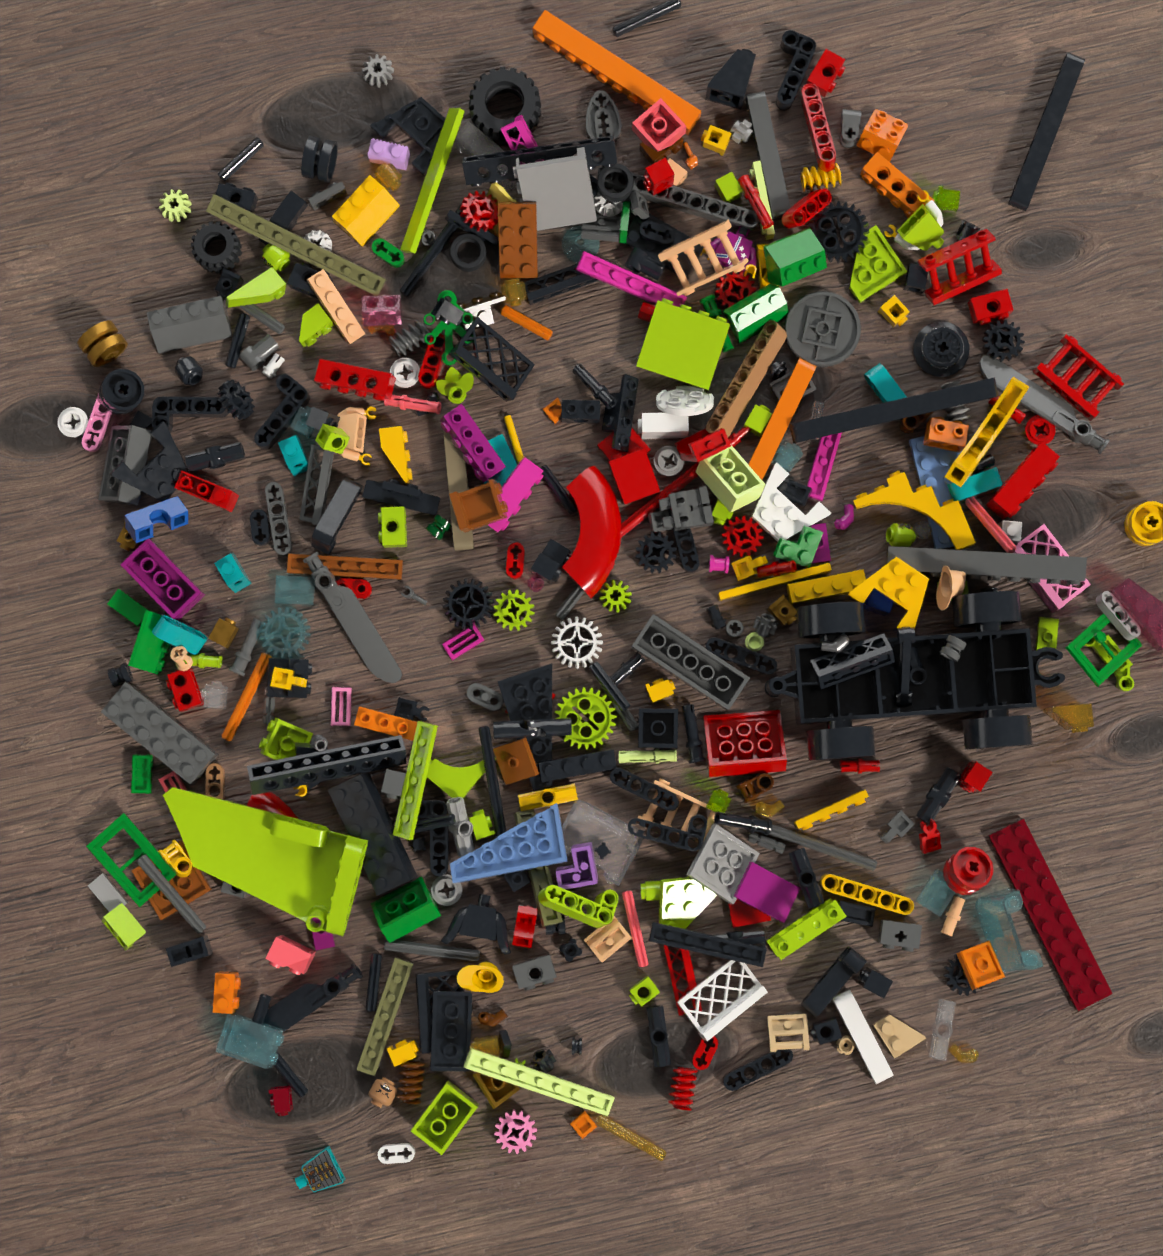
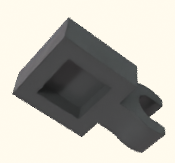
(898, 825)

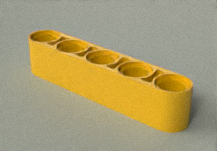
(875, 898)

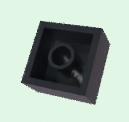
(658, 728)

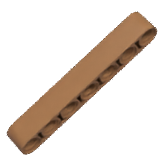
(747, 378)

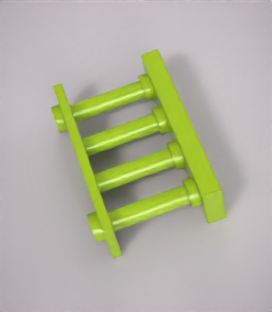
(806, 928)

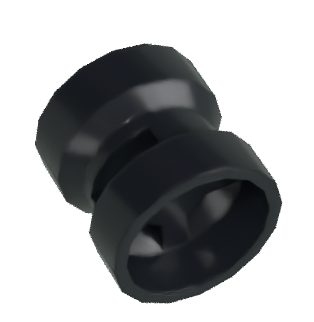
(120, 675)
(560, 927)

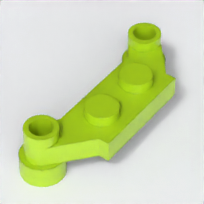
(1123, 671)

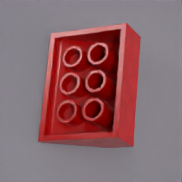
(744, 743)

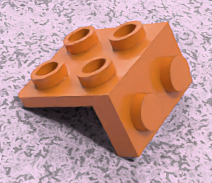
(882, 134)

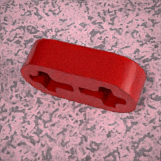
(510, 560)
(709, 1053)

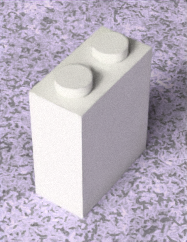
(662, 426)

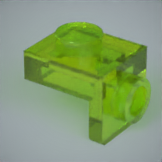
(718, 801)

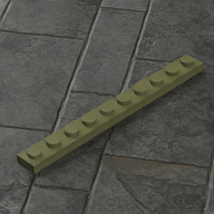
(296, 245)

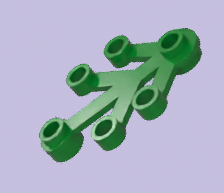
(447, 328)

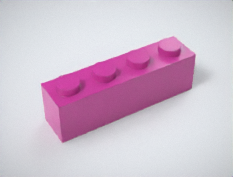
(518, 488)

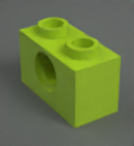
(399, 536)

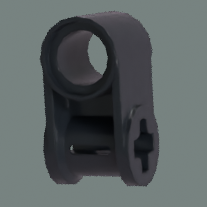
(966, 229)

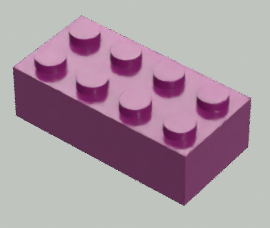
(163, 579)

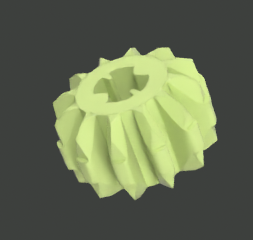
(172, 199)

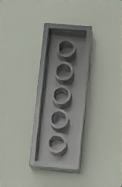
(690, 662)
(159, 733)

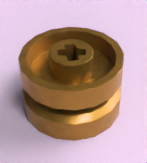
(102, 343)

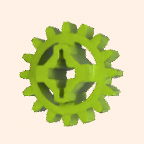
(522, 608)

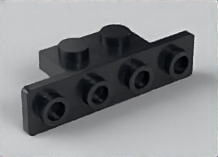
(620, 417)
(401, 496)

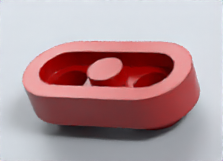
(354, 585)

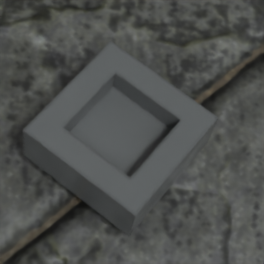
(655, 521)

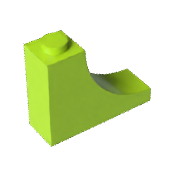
(455, 780)

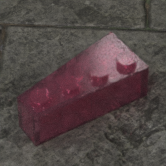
(1143, 608)

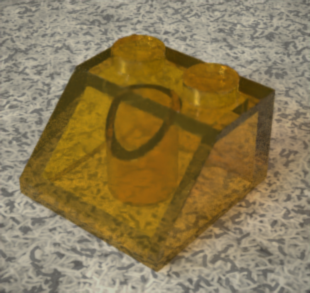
(1072, 717)

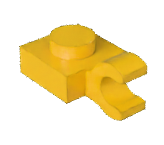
(747, 567)
(285, 679)

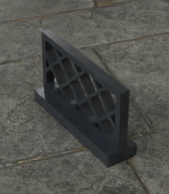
(484, 373)
(424, 1006)

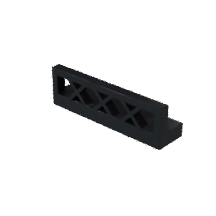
(559, 288)
(854, 664)

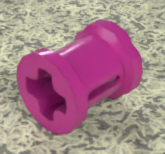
(718, 564)

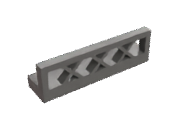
(322, 485)

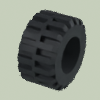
(206, 236)

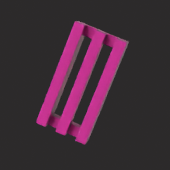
(464, 650)

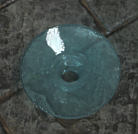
(573, 249)

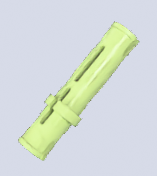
(648, 756)

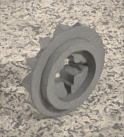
(667, 452)
(440, 897)

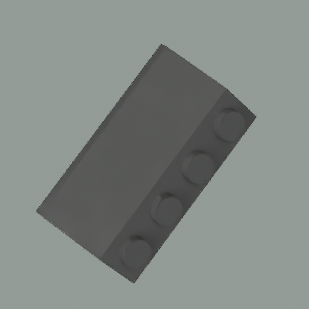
(189, 324)
(130, 446)

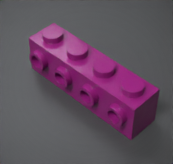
(472, 443)

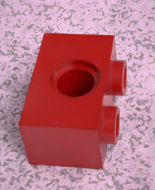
(828, 62)
(658, 177)
(1000, 301)

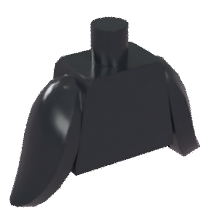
(479, 922)

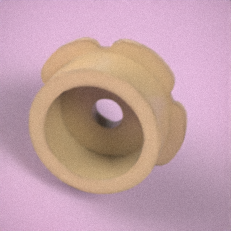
(850, 1045)

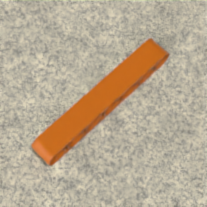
(781, 417)

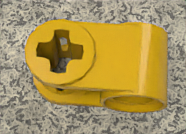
(173, 856)

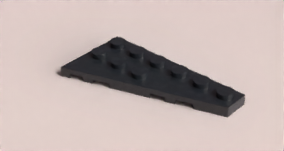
(530, 698)

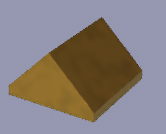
(495, 1089)

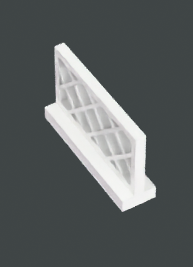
(728, 1013)

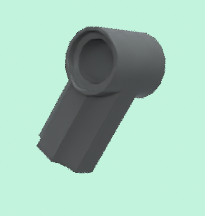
(255, 355)

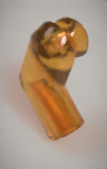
(389, 329)

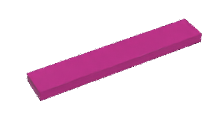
(627, 280)

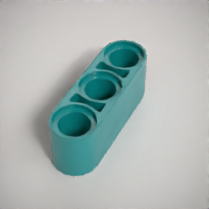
(883, 384)
(976, 484)
(179, 634)

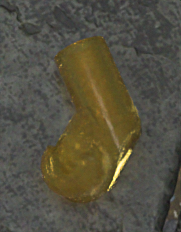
(769, 810)
(964, 1056)

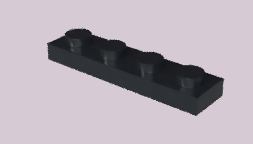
(577, 765)

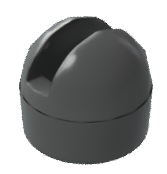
(430, 234)

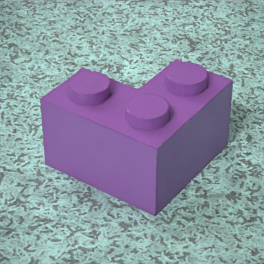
(583, 870)

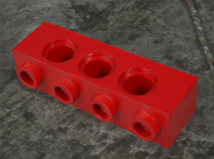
(328, 369)

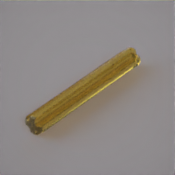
(631, 1137)

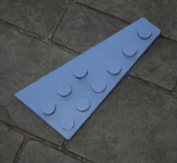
(931, 469)
(523, 847)

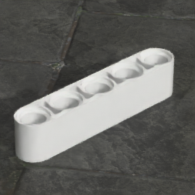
(862, 1036)

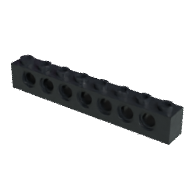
(491, 161)
(327, 765)

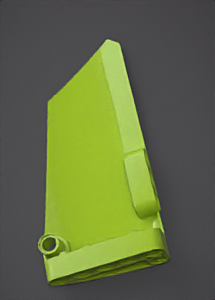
(272, 857)

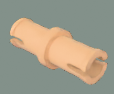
(953, 916)

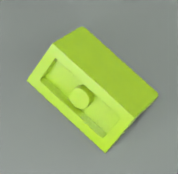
(123, 926)

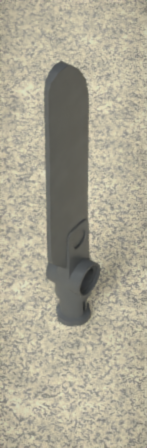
(1044, 404)
(356, 623)

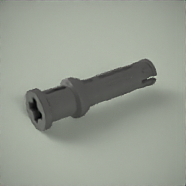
(243, 656)

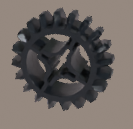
(460, 601)

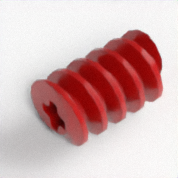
(682, 1088)

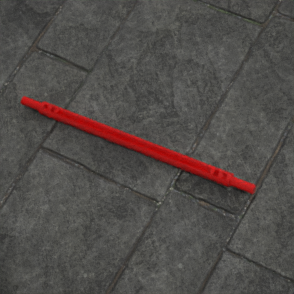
(672, 488)

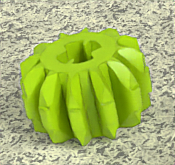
(609, 592)

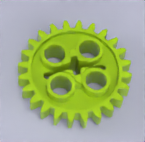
(597, 704)

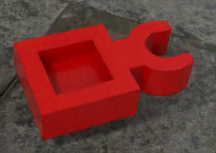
(930, 839)

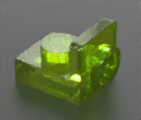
(946, 198)

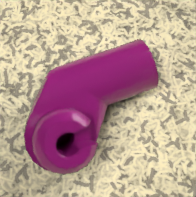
(845, 521)

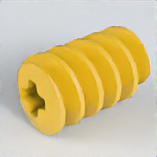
(819, 177)

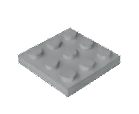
(721, 863)

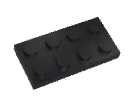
(634, 240)
(450, 1030)

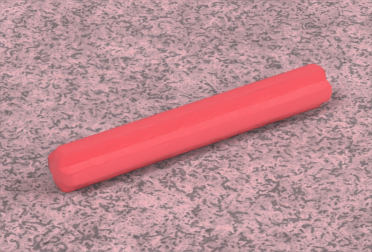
(990, 525)
(635, 928)

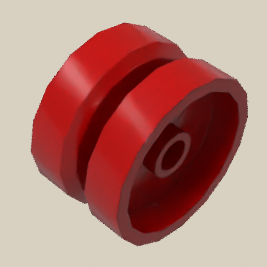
(968, 870)

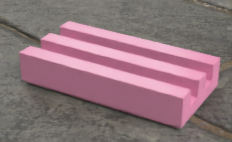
(341, 706)

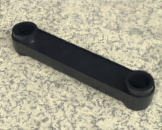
(905, 637)

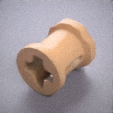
(182, 652)

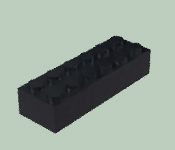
(368, 819)

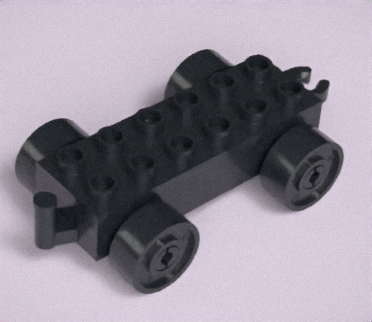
(991, 677)

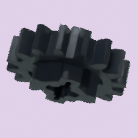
(998, 335)
(236, 399)
(660, 560)
(956, 978)

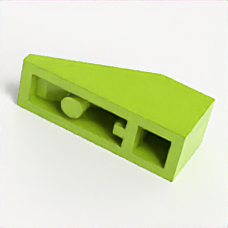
(259, 290)

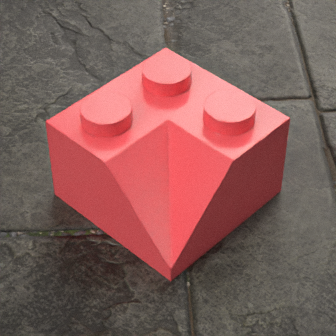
(659, 126)
(291, 954)

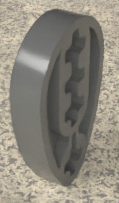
(609, 111)

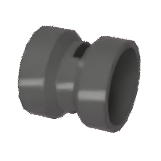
(953, 648)

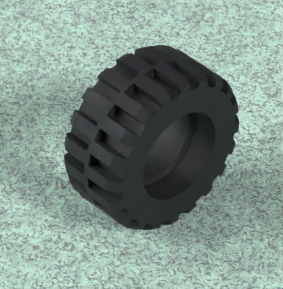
(500, 82)

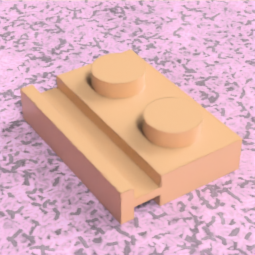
(607, 939)

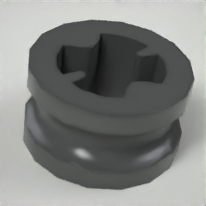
(739, 625)

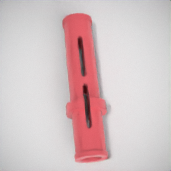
(405, 402)

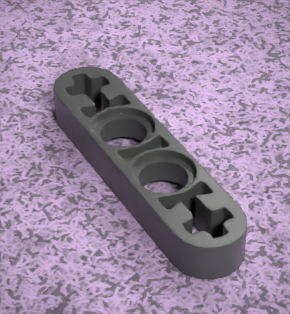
(276, 519)

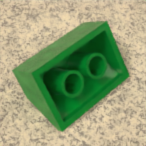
(794, 258)
(754, 311)
(149, 649)
(405, 909)

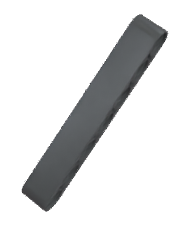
(767, 153)

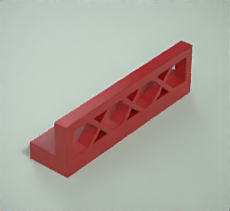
(690, 977)

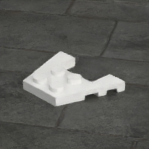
(780, 515)

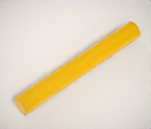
(513, 437)

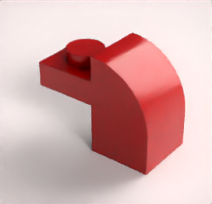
(525, 926)

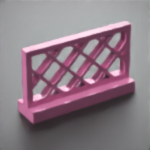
(1045, 591)

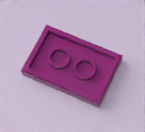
(766, 892)

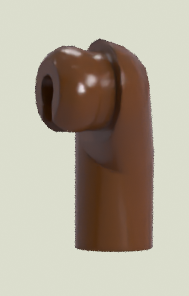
(492, 1019)

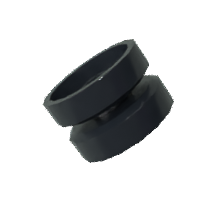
(319, 159)
(122, 380)

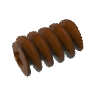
(410, 1082)

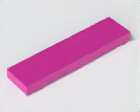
(822, 465)

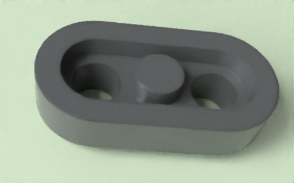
(485, 696)

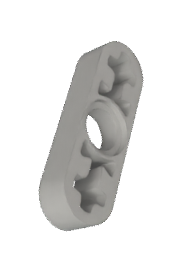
(1123, 628)

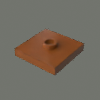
(515, 761)

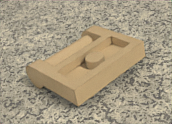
(788, 1026)

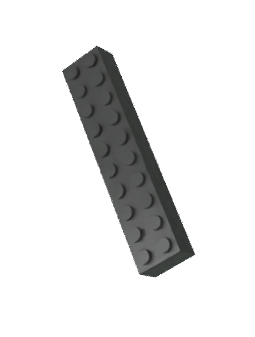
(994, 564)

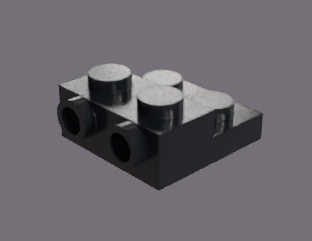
(302, 669)

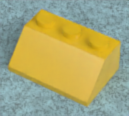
(365, 211)

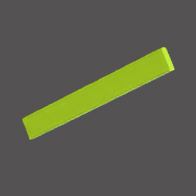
(432, 180)

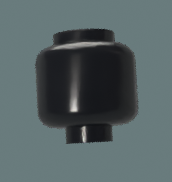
(188, 371)

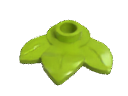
(455, 383)

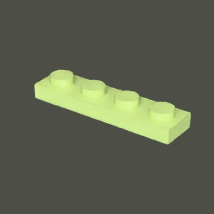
(757, 175)

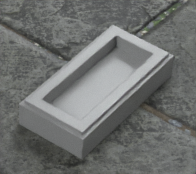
(107, 892)

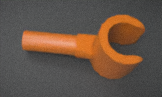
(692, 160)

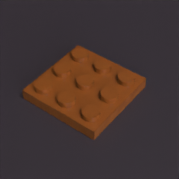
(188, 887)

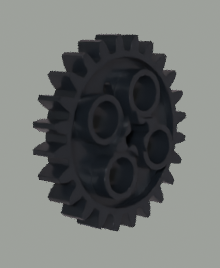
(853, 227)

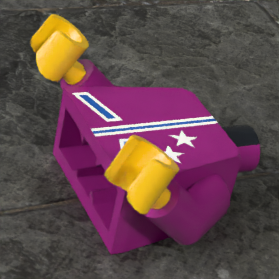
(742, 248)

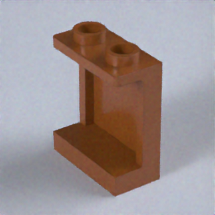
(479, 506)

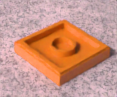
(980, 965)

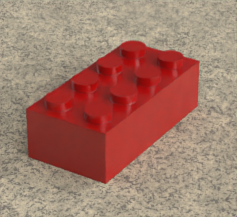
(1021, 482)

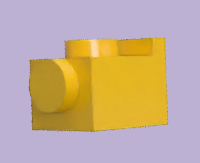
(720, 135)
(894, 305)
(660, 689)
(403, 1052)

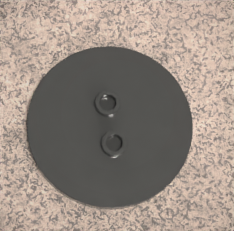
(822, 329)

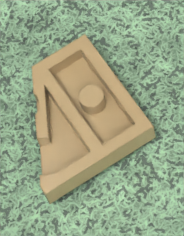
(897, 1035)

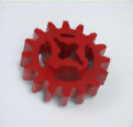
(480, 211)
(732, 283)
(746, 529)

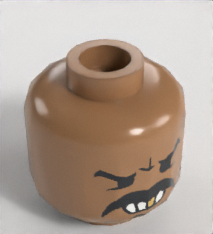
(382, 1092)

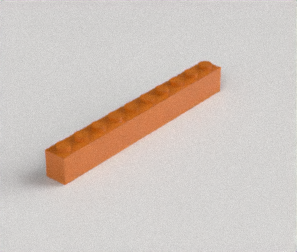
(610, 68)

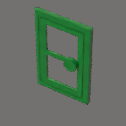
(1094, 630)
(117, 873)

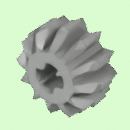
(372, 65)

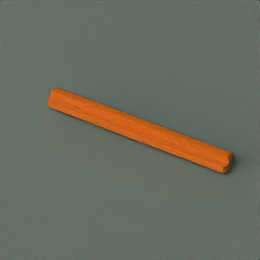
(246, 697)

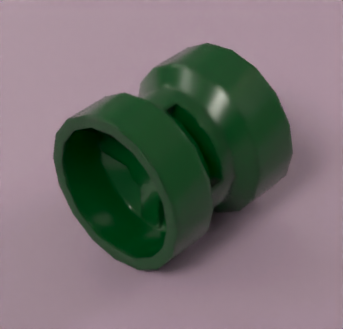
(442, 524)

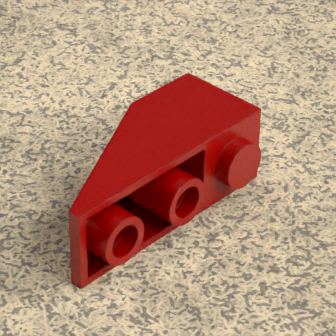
(207, 491)

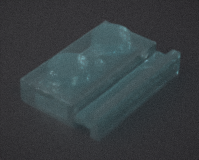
(294, 590)
(936, 894)

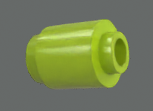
(650, 890)

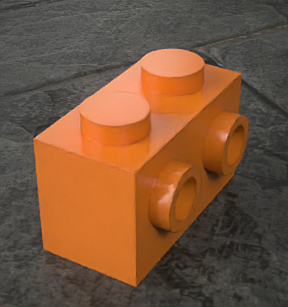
(946, 434)
(225, 992)

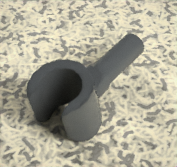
(414, 596)

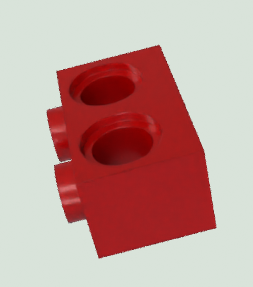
(190, 687)
(974, 777)

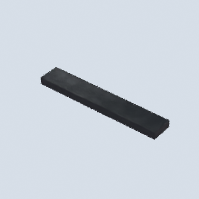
(707, 944)

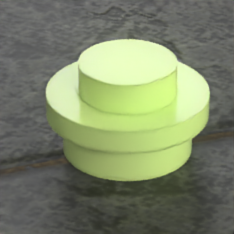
(754, 642)

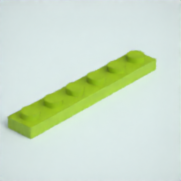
(415, 780)

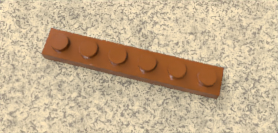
(349, 566)

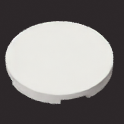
(684, 401)

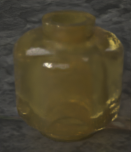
(388, 176)
(514, 291)

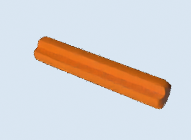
(526, 322)

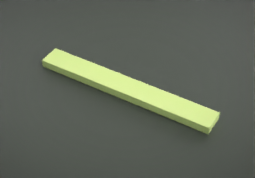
(538, 1081)

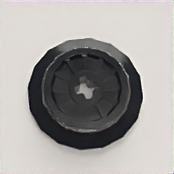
(929, 355)

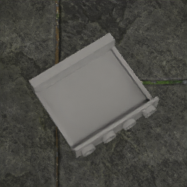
(559, 189)

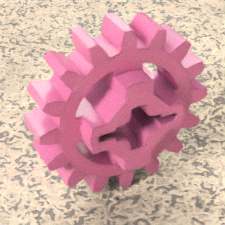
(505, 1137)

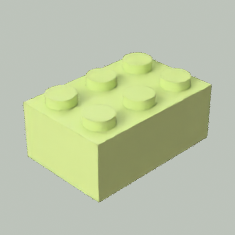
(730, 479)

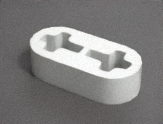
(397, 1158)

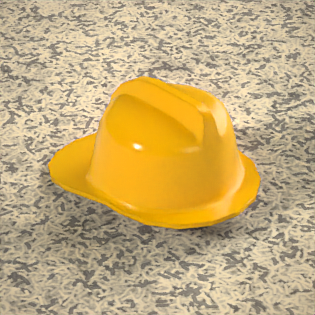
(480, 978)

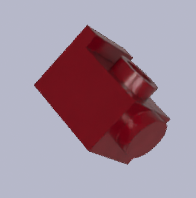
(281, 1100)

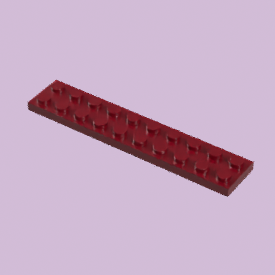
(1050, 915)

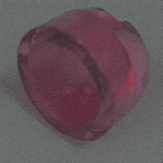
(540, 583)

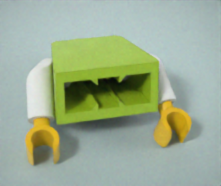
(921, 228)

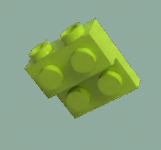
(282, 739)

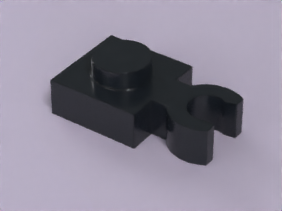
(408, 709)

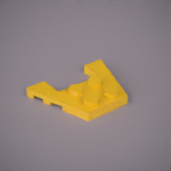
(898, 583)

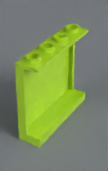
(683, 344)

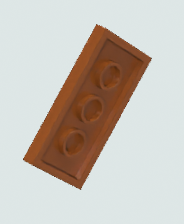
(518, 239)

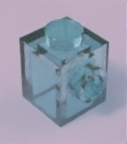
(299, 422)
(788, 456)

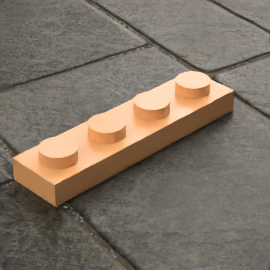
(335, 306)

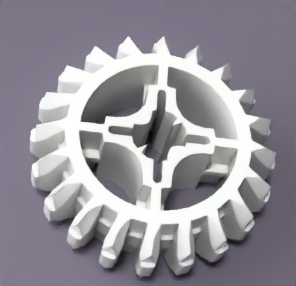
(568, 642)

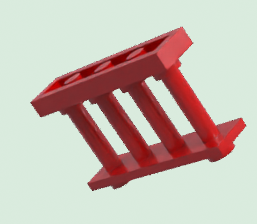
(965, 280)
(1061, 386)

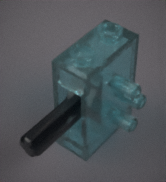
(251, 1038)

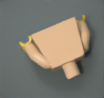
(354, 424)

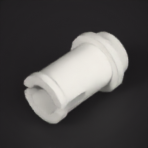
(272, 366)

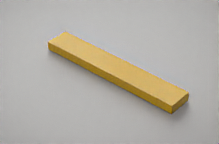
(775, 581)

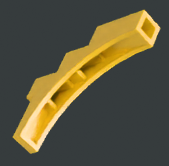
(987, 432)
(899, 492)

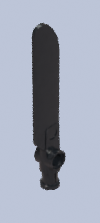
(308, 999)

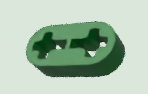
(386, 256)

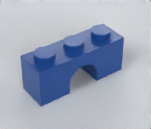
(170, 512)

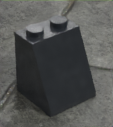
(731, 81)

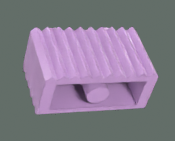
(387, 153)

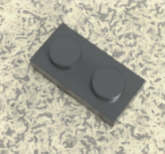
(322, 198)

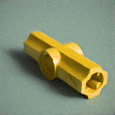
(534, 799)

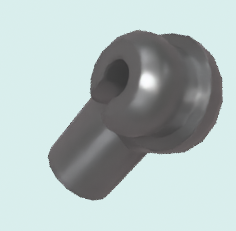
(837, 645)

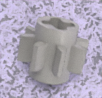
(741, 131)

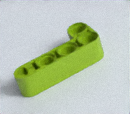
(576, 902)

